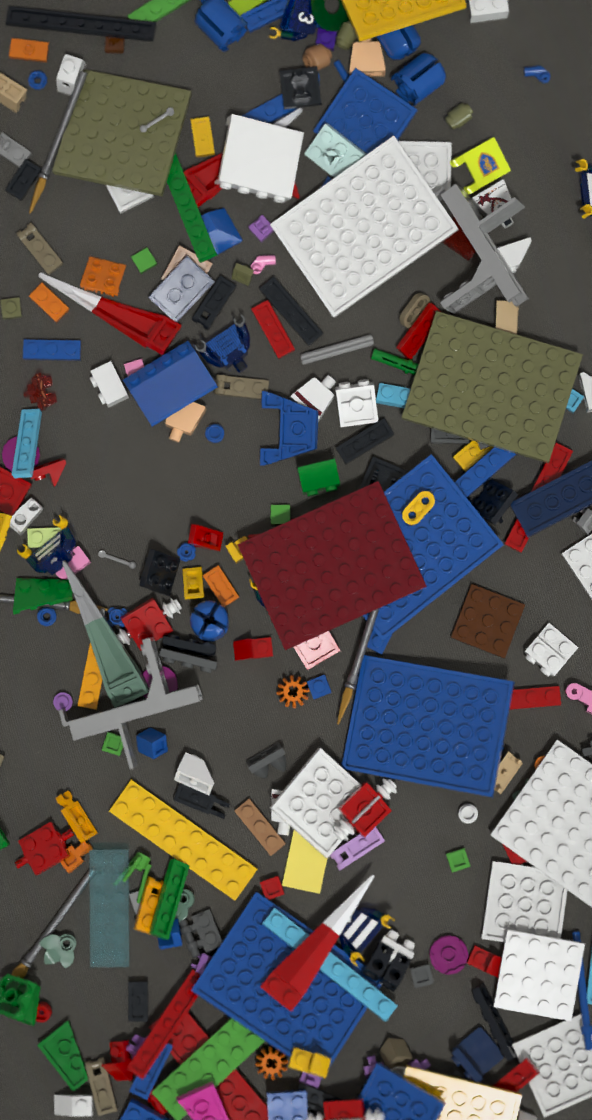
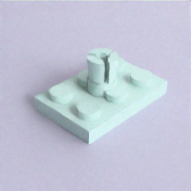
(333, 151)

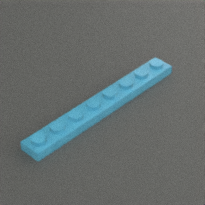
(333, 967)

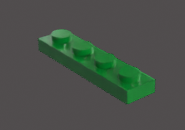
(169, 899)

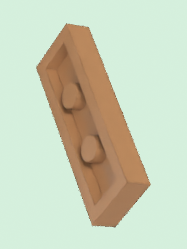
(260, 827)

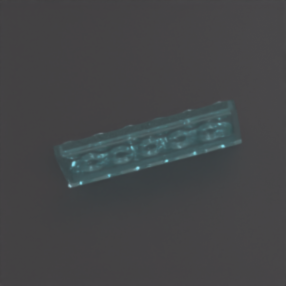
(109, 908)

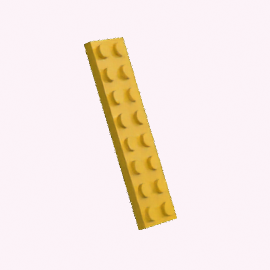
(183, 840)

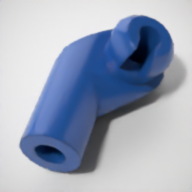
(539, 72)

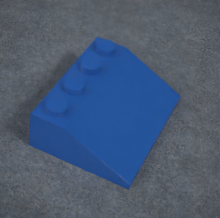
(170, 383)

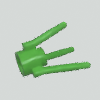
(139, 863)

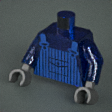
(228, 347)

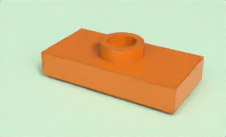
(29, 50)
(220, 586)

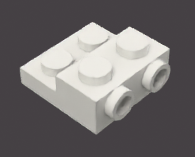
(356, 403)
(550, 650)

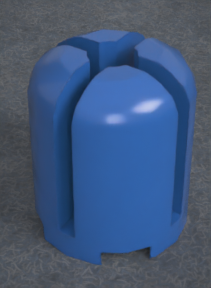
(220, 23)
(400, 42)
(419, 78)
(204, 611)

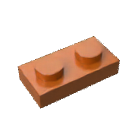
(49, 302)

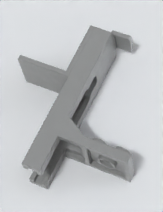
(493, 268)
(158, 700)

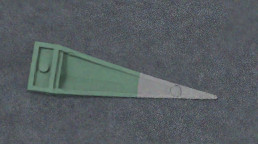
(117, 668)

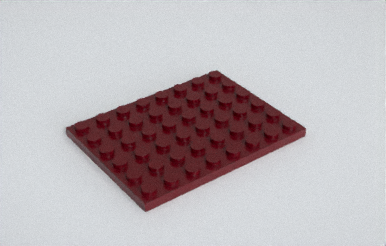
(331, 565)

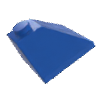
(221, 230)

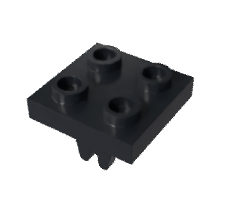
(300, 88)
(383, 472)
(494, 502)
(159, 572)

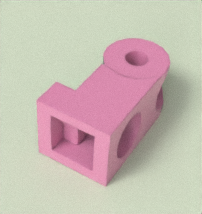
(77, 563)
(581, 694)

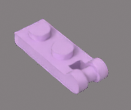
(356, 848)

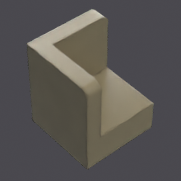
(395, 1053)

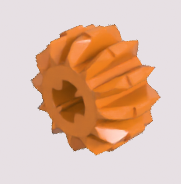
(299, 693)
(270, 1069)

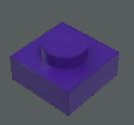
(326, 38)

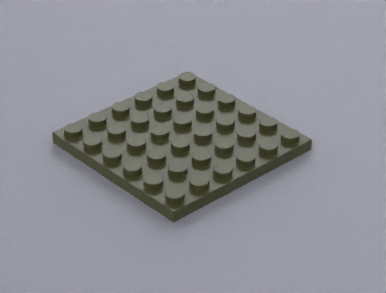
(105, 134)

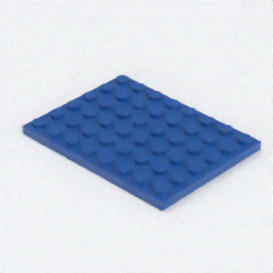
(443, 544)
(428, 725)
(242, 964)

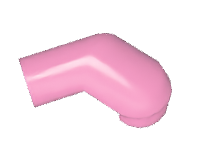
(261, 261)

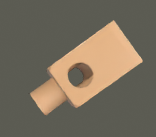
(367, 58)
(185, 421)

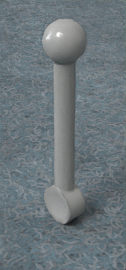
(169, 112)
(102, 554)

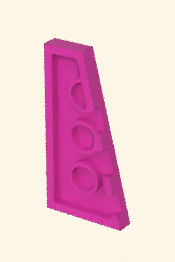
(203, 1103)

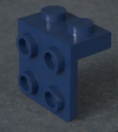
(476, 1054)

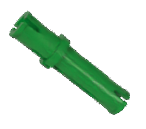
(394, 361)

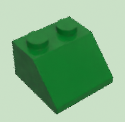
(318, 477)

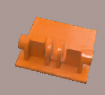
(103, 276)

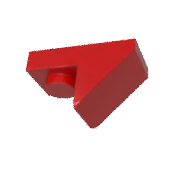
(52, 468)
(205, 538)
(252, 648)
(485, 961)
(120, 1060)

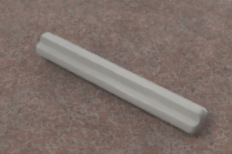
(337, 349)

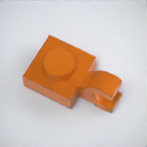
(75, 858)

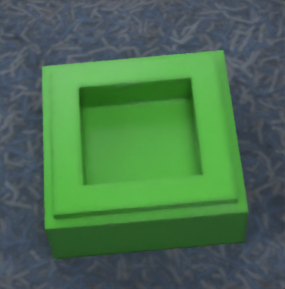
(144, 260)
(280, 514)
(113, 744)
(458, 860)

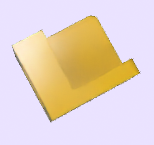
(234, 551)

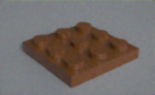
(488, 621)

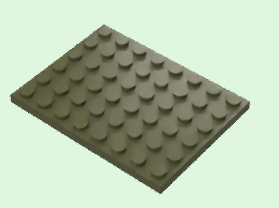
(492, 387)

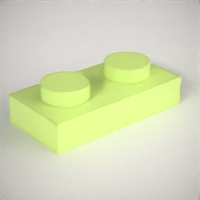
(39, 536)

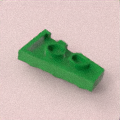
(39, 592)
(65, 1056)

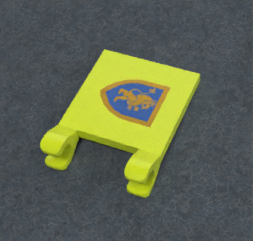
(484, 164)

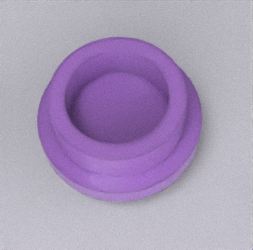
(62, 701)

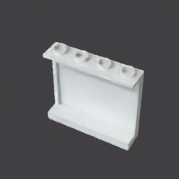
(260, 158)

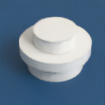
(468, 813)

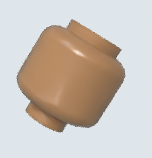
(317, 56)

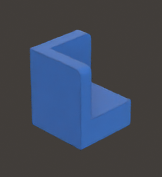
(152, 743)
(175, 938)

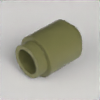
(346, 36)
(459, 116)

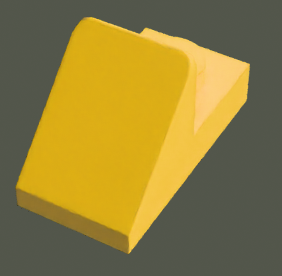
(193, 583)
(309, 1062)

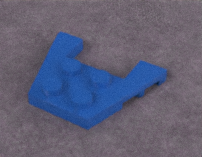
(297, 429)

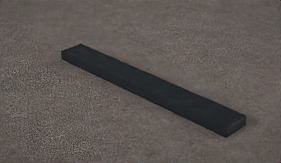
(80, 23)

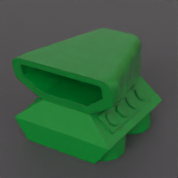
(19, 999)

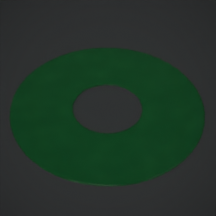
(328, 21)

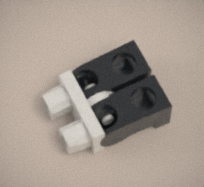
(393, 955)

